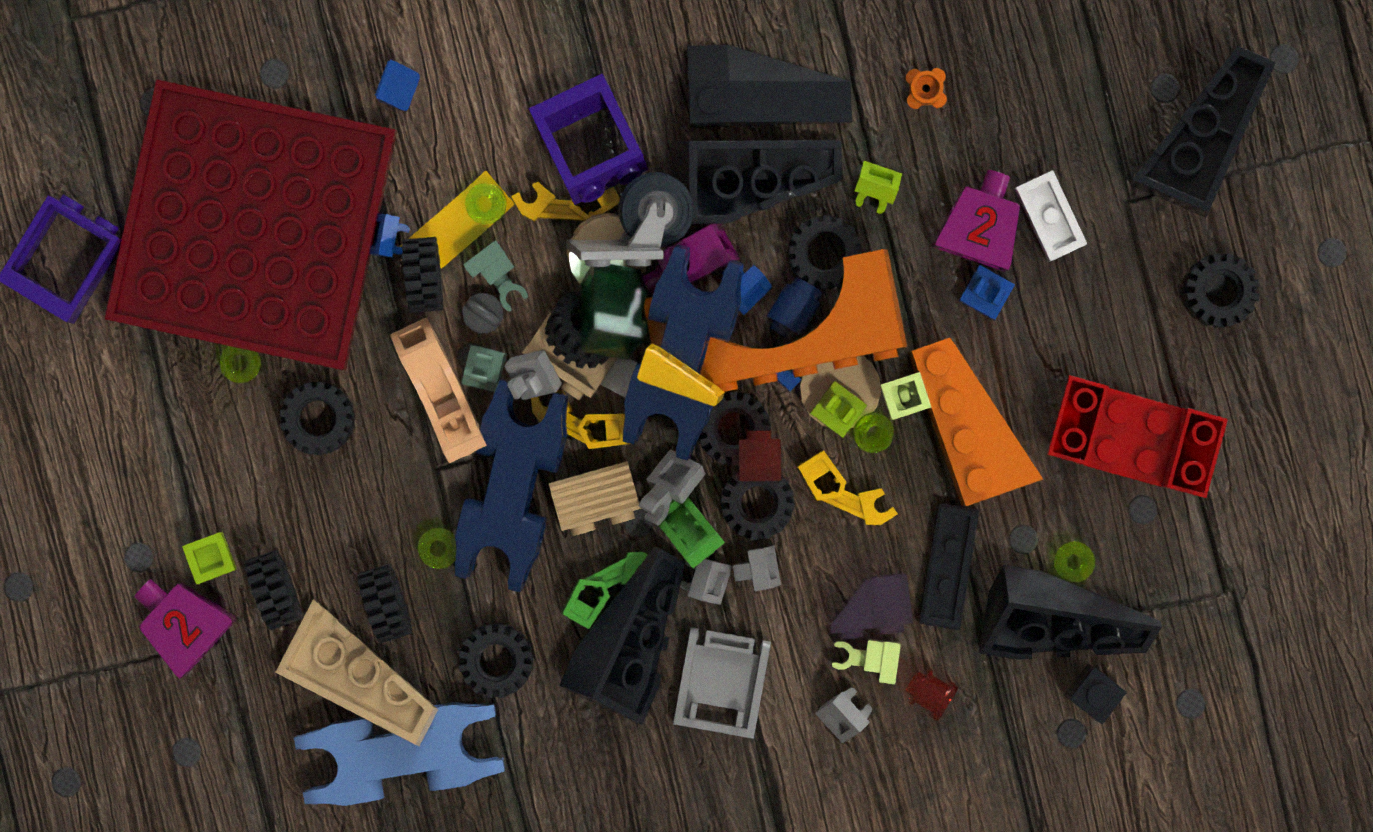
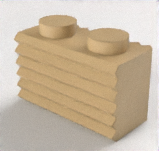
(595, 497)

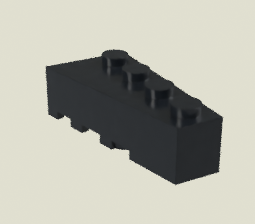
(1202, 144)

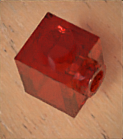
(759, 457)

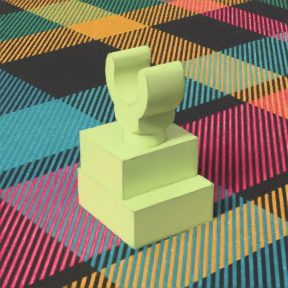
(905, 396)
(878, 657)

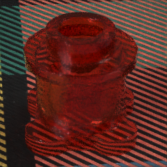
(931, 693)

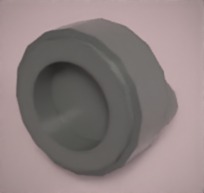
(483, 313)

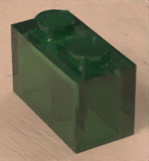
(612, 311)

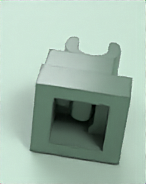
(493, 266)
(483, 368)

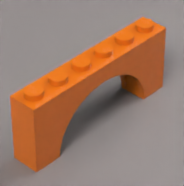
(860, 324)

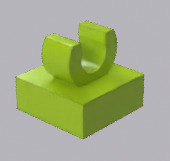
(877, 183)
(838, 409)
(209, 558)

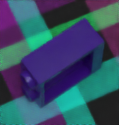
(573, 106)
(12, 272)

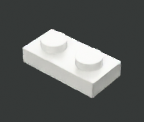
(1050, 216)

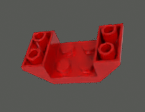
(1137, 437)

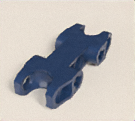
(691, 321)
(504, 515)

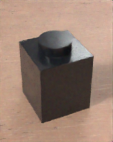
(1095, 693)

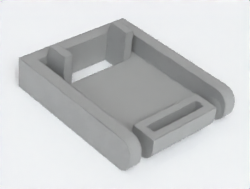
(722, 676)

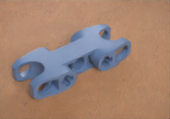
(368, 757)

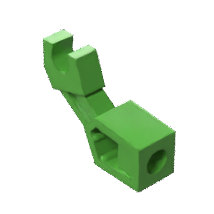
(616, 573)

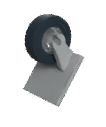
(652, 212)

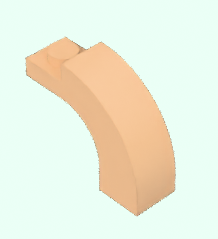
(438, 389)

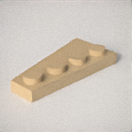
(348, 673)

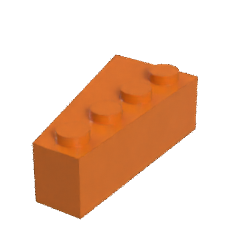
(970, 430)

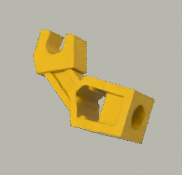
(549, 207)
(578, 427)
(860, 505)

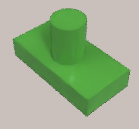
(690, 532)

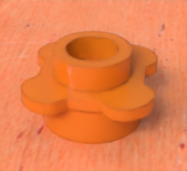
(934, 80)

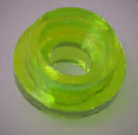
(498, 203)
(231, 373)
(877, 442)
(428, 557)
(1087, 561)

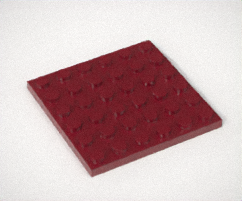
(251, 224)

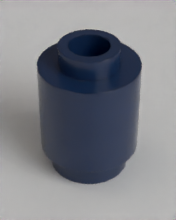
(794, 308)

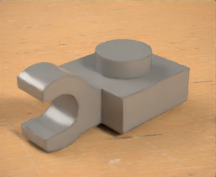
(670, 481)

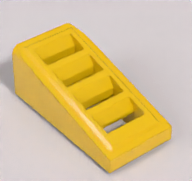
(671, 374)

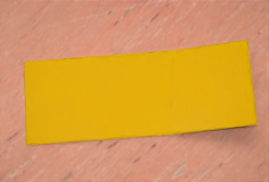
(454, 226)

